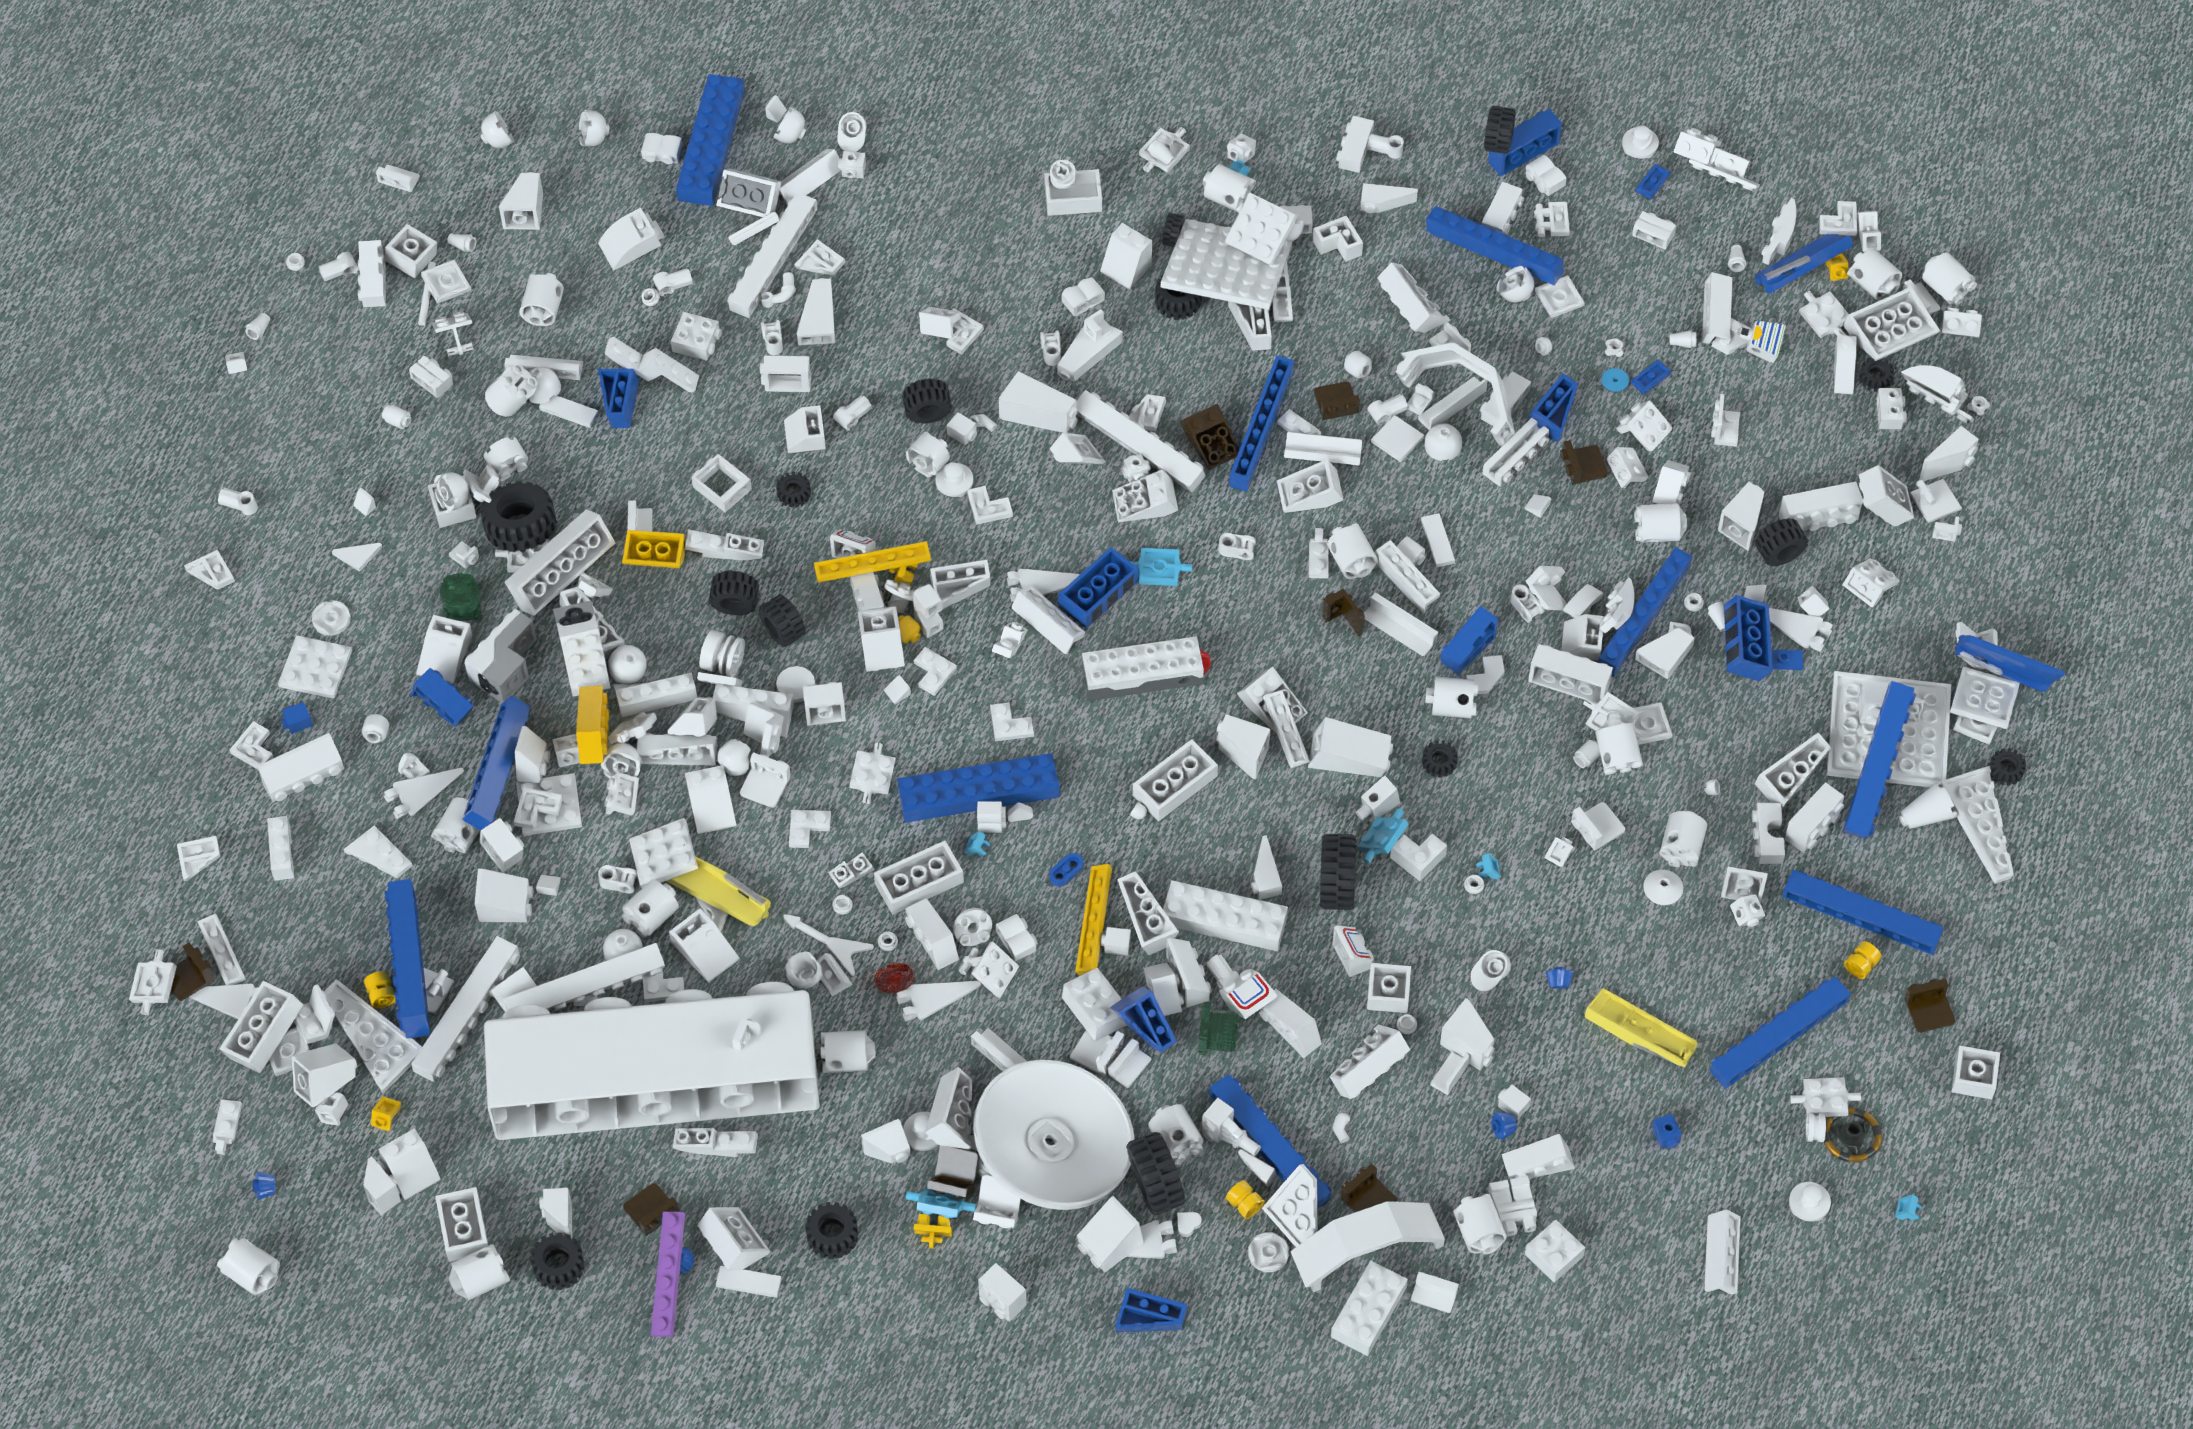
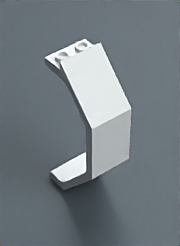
(1419, 360)
(1362, 1234)

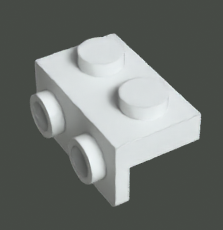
(1961, 323)
(1626, 466)

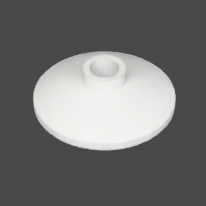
(1663, 894)

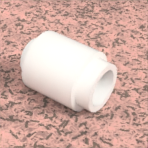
(396, 416)
(1587, 754)

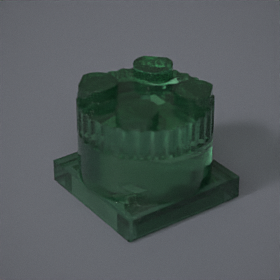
(461, 597)
(1217, 1030)

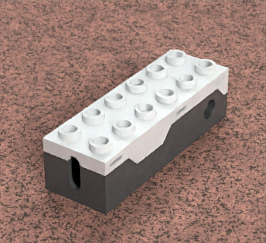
(1144, 668)

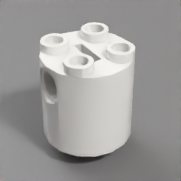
(1227, 187)
(1875, 274)
(1948, 278)
(541, 299)
(510, 390)
(1660, 523)
(1352, 551)
(1445, 697)
(1618, 747)
(452, 830)
(1683, 838)
(650, 907)
(846, 1051)
(1178, 1131)
(1480, 1224)
(249, 1266)
(478, 1273)

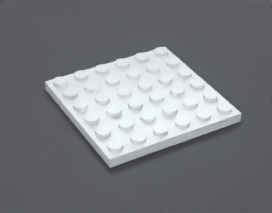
(1217, 270)
(1924, 743)

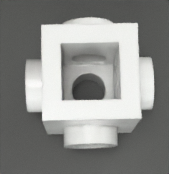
(1241, 148)
(852, 164)
(1135, 468)
(1747, 911)

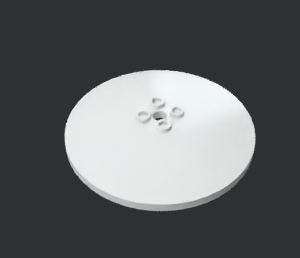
(1059, 1104)

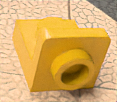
(1838, 267)
(384, 1113)

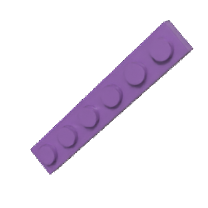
(668, 1274)

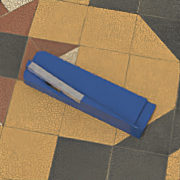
(1802, 261)
(2007, 663)

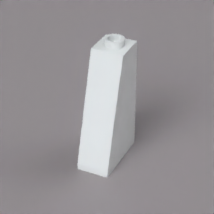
(817, 317)
(1086, 353)

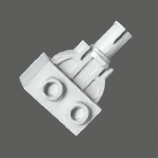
(1219, 1124)

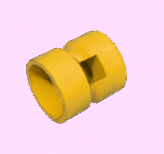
(1863, 960)
(380, 989)
(1243, 1198)

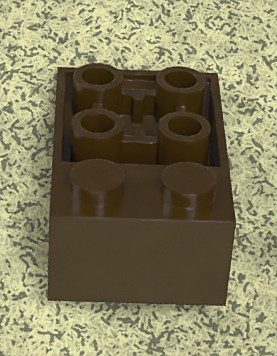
(1211, 436)

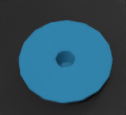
(1617, 375)

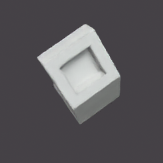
(1010, 639)

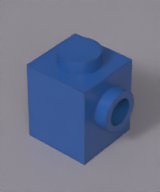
(296, 718)
(1667, 1131)

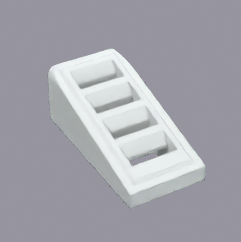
(1262, 1170)

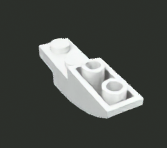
(1782, 232)
(728, 547)
(1619, 605)
(711, 1142)

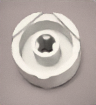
(928, 454)
(506, 457)

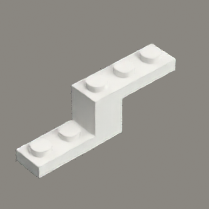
(651, 364)

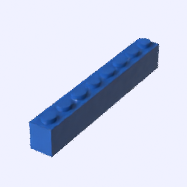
(1494, 245)
(1261, 423)
(1646, 610)
(1878, 760)
(496, 764)
(1863, 912)
(1779, 1032)
(1274, 1147)

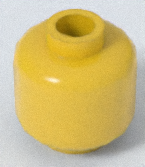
(908, 629)

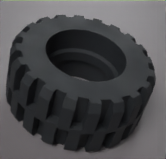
(522, 532)
(1338, 871)
(1156, 1173)

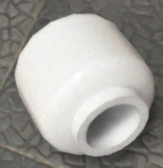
(1358, 364)
(375, 728)

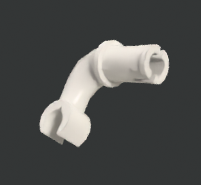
(786, 293)

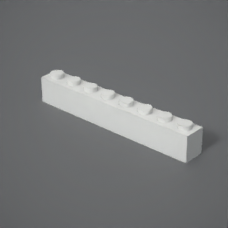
(772, 254)
(1139, 441)
(591, 980)
(465, 1009)

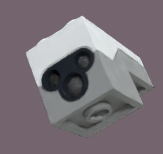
(581, 646)
(498, 661)

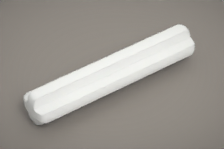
(753, 228)

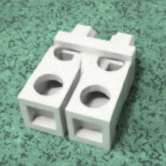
(1514, 1206)

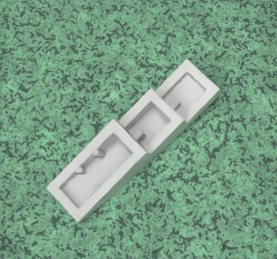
(1282, 299)

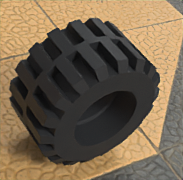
(1499, 129)
(1173, 305)
(926, 401)
(1781, 542)
(734, 593)
(782, 620)
(832, 1245)
(557, 1276)

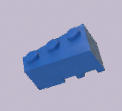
(619, 395)
(1555, 406)
(1470, 640)
(442, 697)
(1145, 1018)
(1149, 1313)

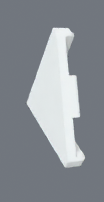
(357, 555)
(715, 914)

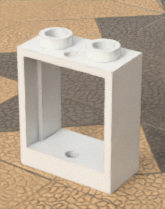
(786, 365)
(733, 495)

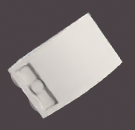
(630, 238)
(1938, 382)

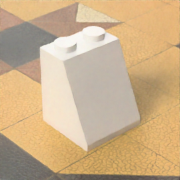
(523, 203)
(1127, 256)
(1741, 515)
(881, 639)
(1243, 743)
(502, 897)
(1468, 1034)
(321, 1072)
(409, 1164)
(1110, 1235)

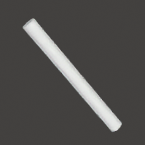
(425, 300)

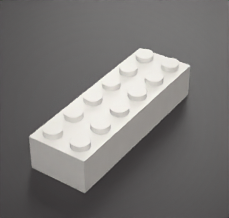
(560, 562)
(1225, 915)

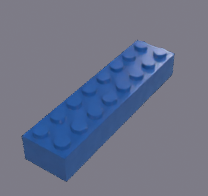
(710, 140)
(961, 788)
(407, 959)

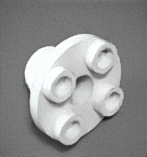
(1640, 142)
(954, 479)
(900, 595)
(972, 927)
(915, 1132)
(1809, 1201)

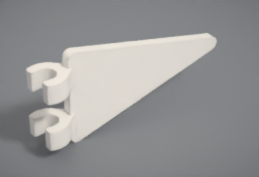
(1043, 581)
(1801, 627)
(419, 791)
(932, 997)
(227, 998)
(1152, 1241)

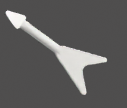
(841, 948)

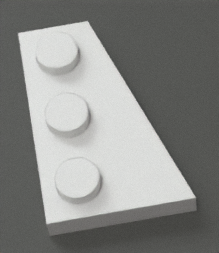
(379, 852)

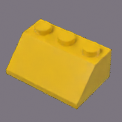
(654, 549)

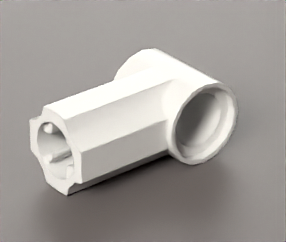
(1392, 146)
(342, 265)
(667, 283)
(1385, 410)
(849, 415)
(238, 500)
(1221, 970)

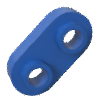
(1065, 870)

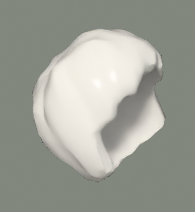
(734, 757)
(803, 970)

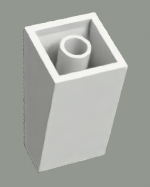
(1037, 405)
(1349, 749)

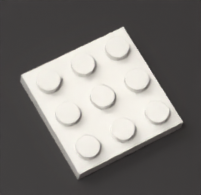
(1261, 229)
(315, 667)
(1984, 697)
(569, 811)
(663, 853)

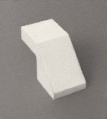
(1868, 230)

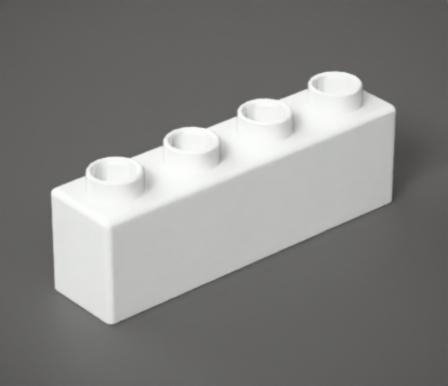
(649, 1062)

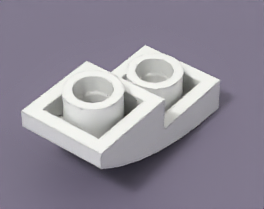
(1582, 601)
(847, 873)

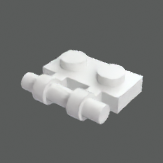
(1558, 219)

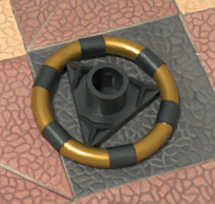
(1853, 1135)

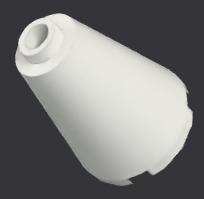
(1928, 808)

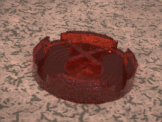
(894, 978)

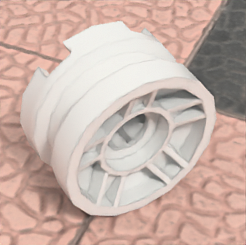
(1059, 180)
(1815, 1127)

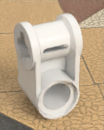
(772, 337)
(1051, 347)
(1237, 546)
(1527, 606)
(619, 878)

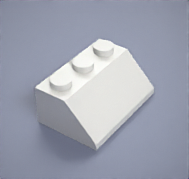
(1192, 983)
(732, 1237)

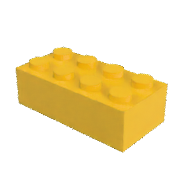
(592, 724)

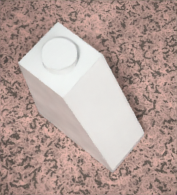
(1666, 652)

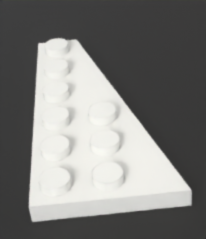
(1981, 819)
(375, 1038)

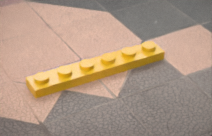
(872, 561)
(1093, 918)

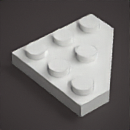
(1295, 1206)

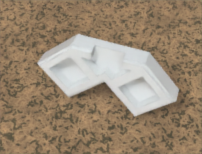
(1493, 672)

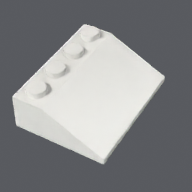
(1891, 324)

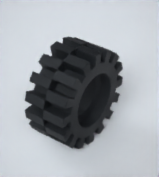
(1172, 229)
(1876, 383)
(790, 480)
(2011, 757)
(1435, 768)

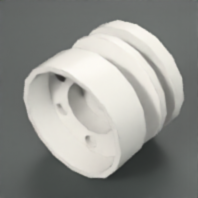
(722, 653)

